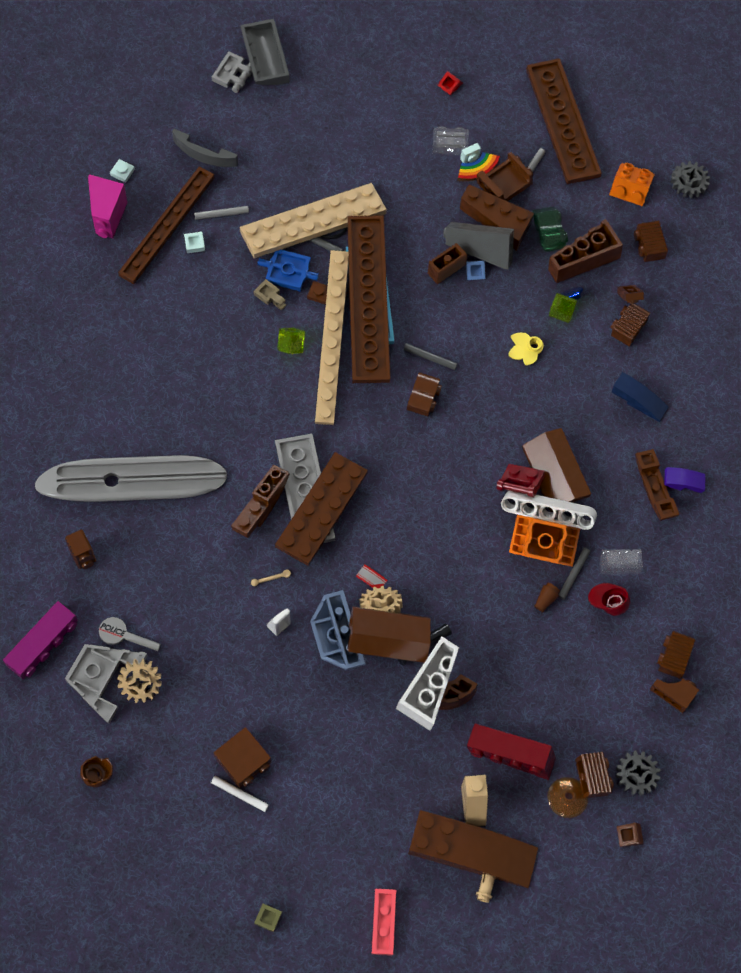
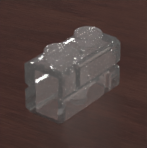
(449, 140)
(621, 562)

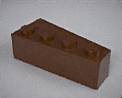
(496, 212)
(586, 253)

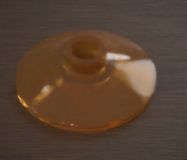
(560, 804)

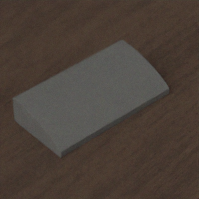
(265, 53)

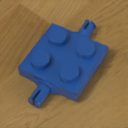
(288, 269)

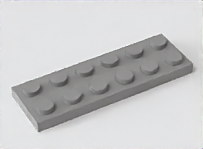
(300, 459)

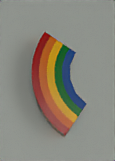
(469, 171)

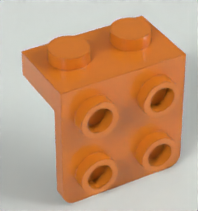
(631, 183)

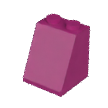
(107, 204)

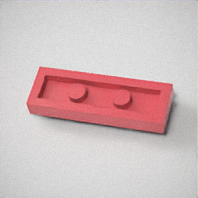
(384, 922)

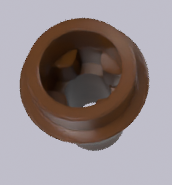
(547, 596)

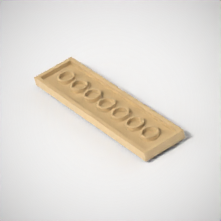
(311, 220)

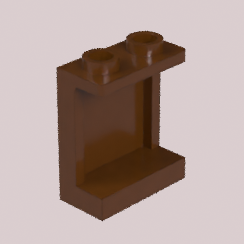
(506, 179)

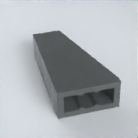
(483, 242)

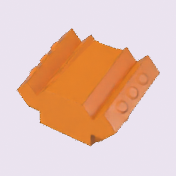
(541, 538)

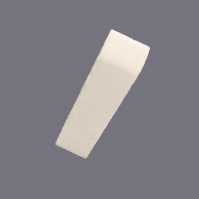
(558, 507)

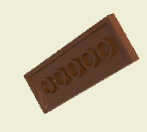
(321, 509)

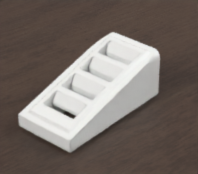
(279, 622)

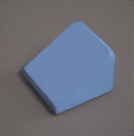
(475, 270)

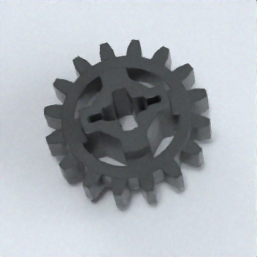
(698, 183)
(628, 774)

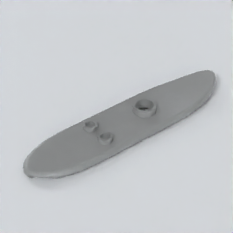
(138, 478)

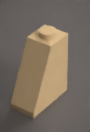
(475, 799)

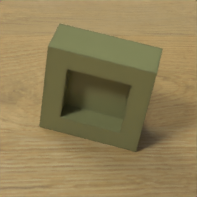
(268, 917)

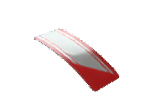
(371, 577)

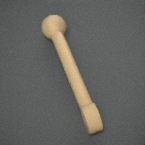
(286, 573)

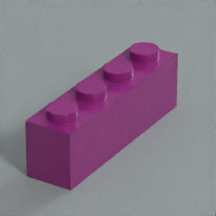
(40, 640)

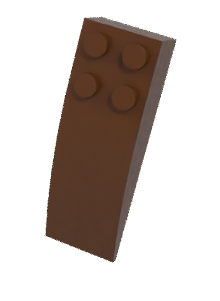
(472, 849)

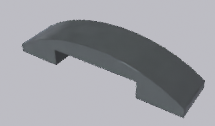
(223, 159)

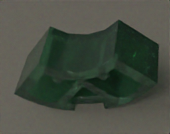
(550, 229)

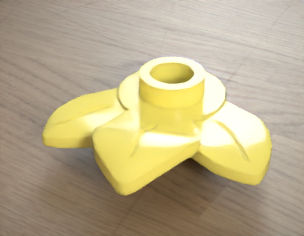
(523, 348)

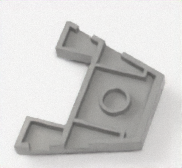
(94, 671)

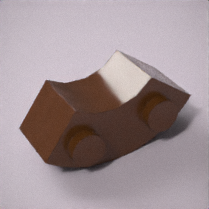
(458, 693)

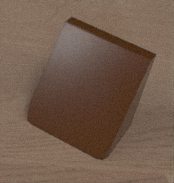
(630, 834)

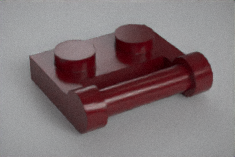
(521, 480)

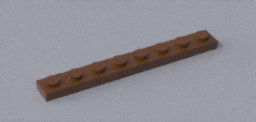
(166, 225)

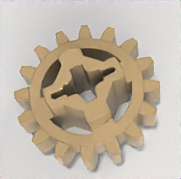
(382, 600)
(147, 678)

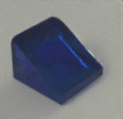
(574, 293)

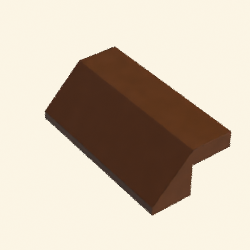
(562, 473)
(389, 634)

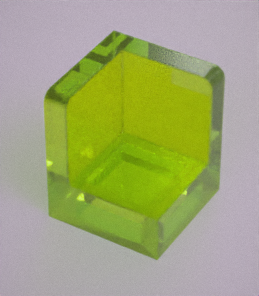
(562, 308)
(291, 340)

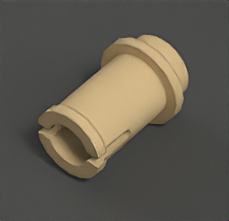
(485, 888)

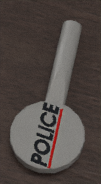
(114, 631)

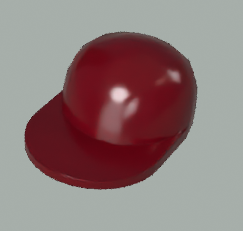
(610, 598)

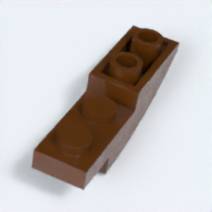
(263, 501)

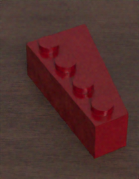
(512, 750)

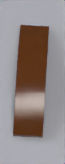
(654, 485)

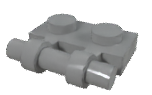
(228, 69)

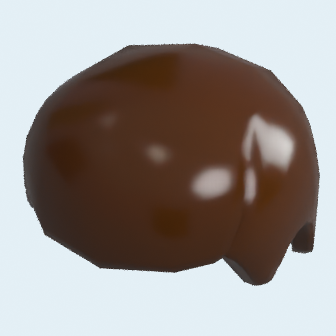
(89, 774)

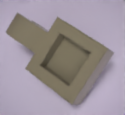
(269, 293)

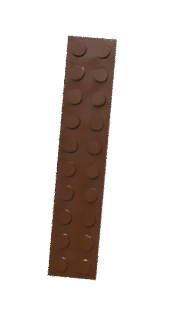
(368, 300)

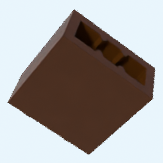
(243, 758)

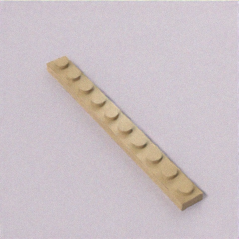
(332, 338)

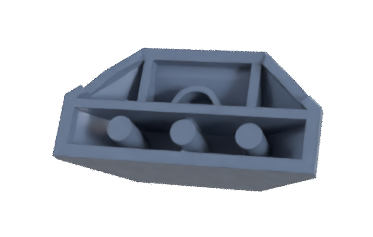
(333, 632)

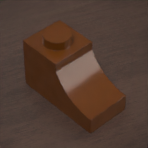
(676, 694)

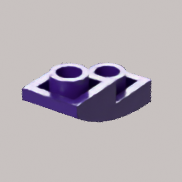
(684, 478)

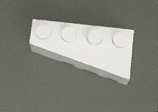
(427, 689)

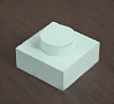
(470, 153)
(122, 170)
(194, 242)

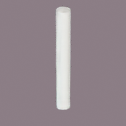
(239, 793)

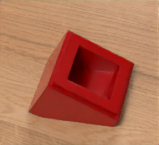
(449, 83)

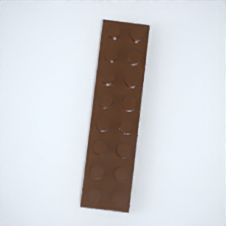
(563, 121)

